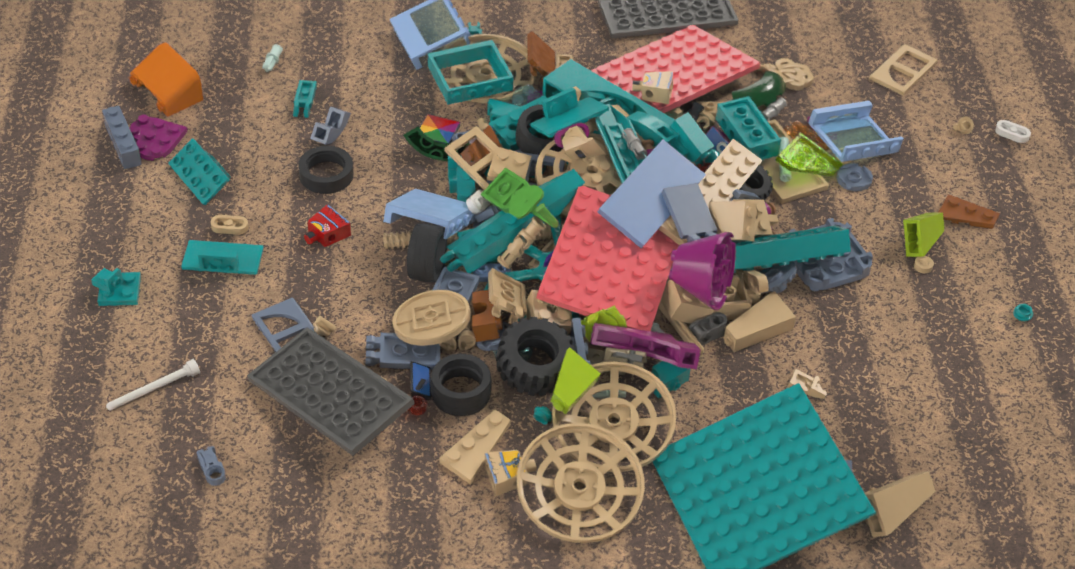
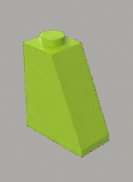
(922, 233)
(573, 381)

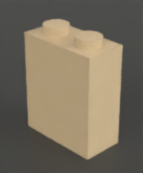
(735, 217)

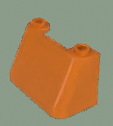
(169, 79)

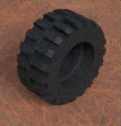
(536, 334)

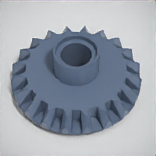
(779, 276)

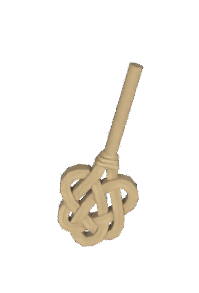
(794, 74)

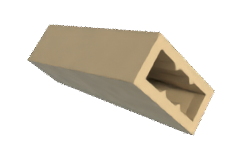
(759, 323)
(898, 501)

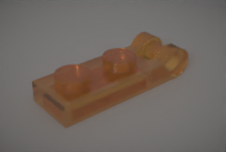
(797, 127)

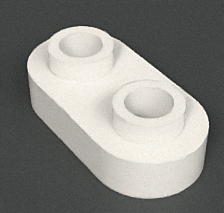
(1013, 131)
(477, 203)

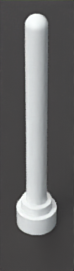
(190, 369)

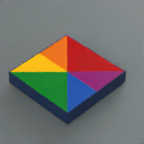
(439, 128)

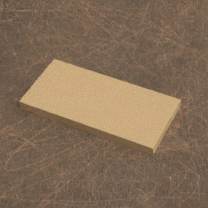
(800, 184)

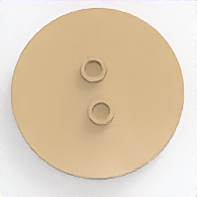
(431, 317)

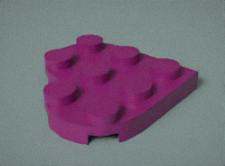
(156, 136)

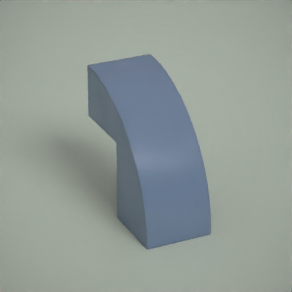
(333, 126)

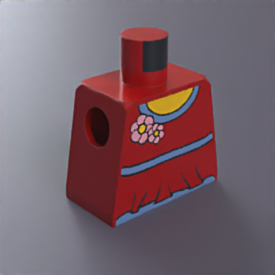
(327, 227)

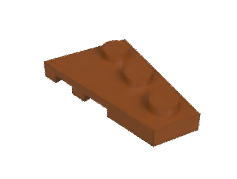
(959, 210)

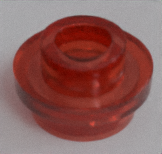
(421, 402)

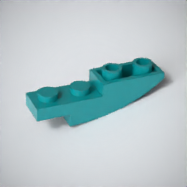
(654, 129)

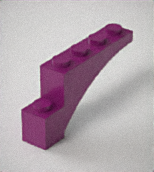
(655, 344)

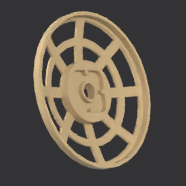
(476, 69)
(598, 181)
(624, 411)
(582, 472)

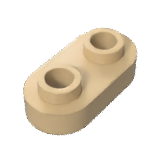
(229, 224)

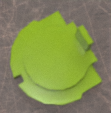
(607, 317)

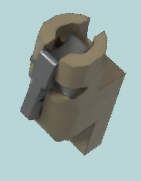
(618, 355)

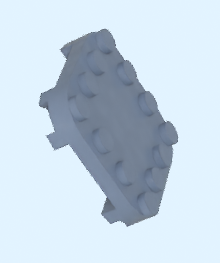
(835, 271)

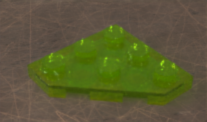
(807, 157)

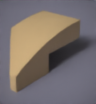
(809, 384)

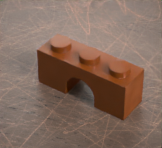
(483, 322)

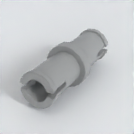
(774, 108)
(634, 144)

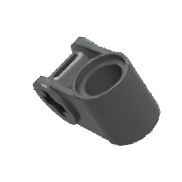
(710, 327)

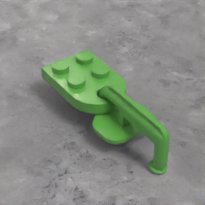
(517, 197)

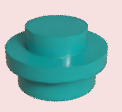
(1023, 312)
(542, 415)

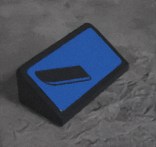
(420, 380)

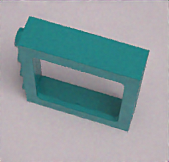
(465, 54)

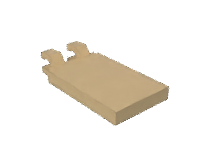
(506, 295)

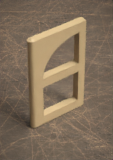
(883, 77)
(473, 170)

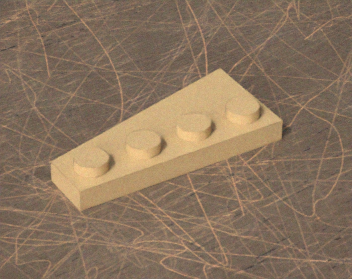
(468, 454)

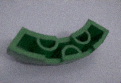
(763, 91)
(428, 146)

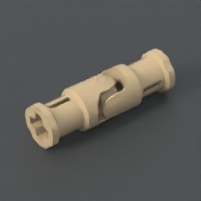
(520, 244)

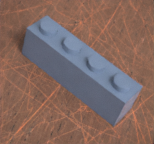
(121, 137)

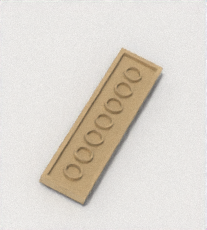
(721, 179)

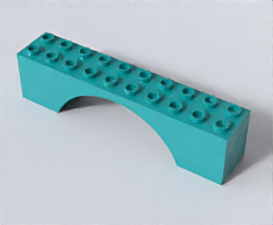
(575, 75)

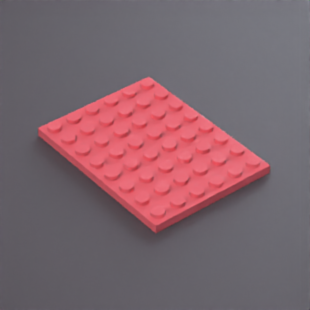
(695, 58)
(603, 268)

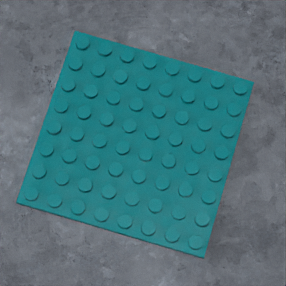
(761, 484)

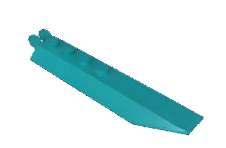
(611, 126)
(501, 229)

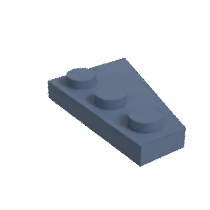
(578, 332)

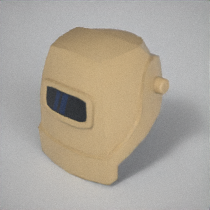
(578, 146)

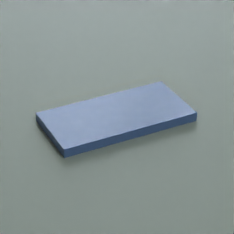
(638, 203)

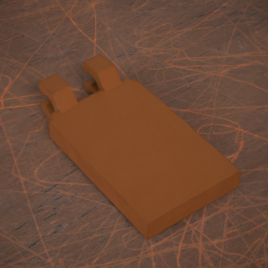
(539, 56)

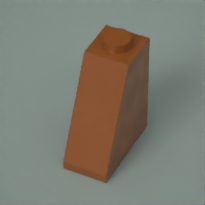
(476, 151)

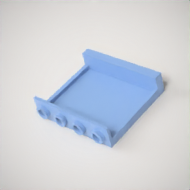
(432, 209)

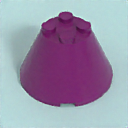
(705, 268)

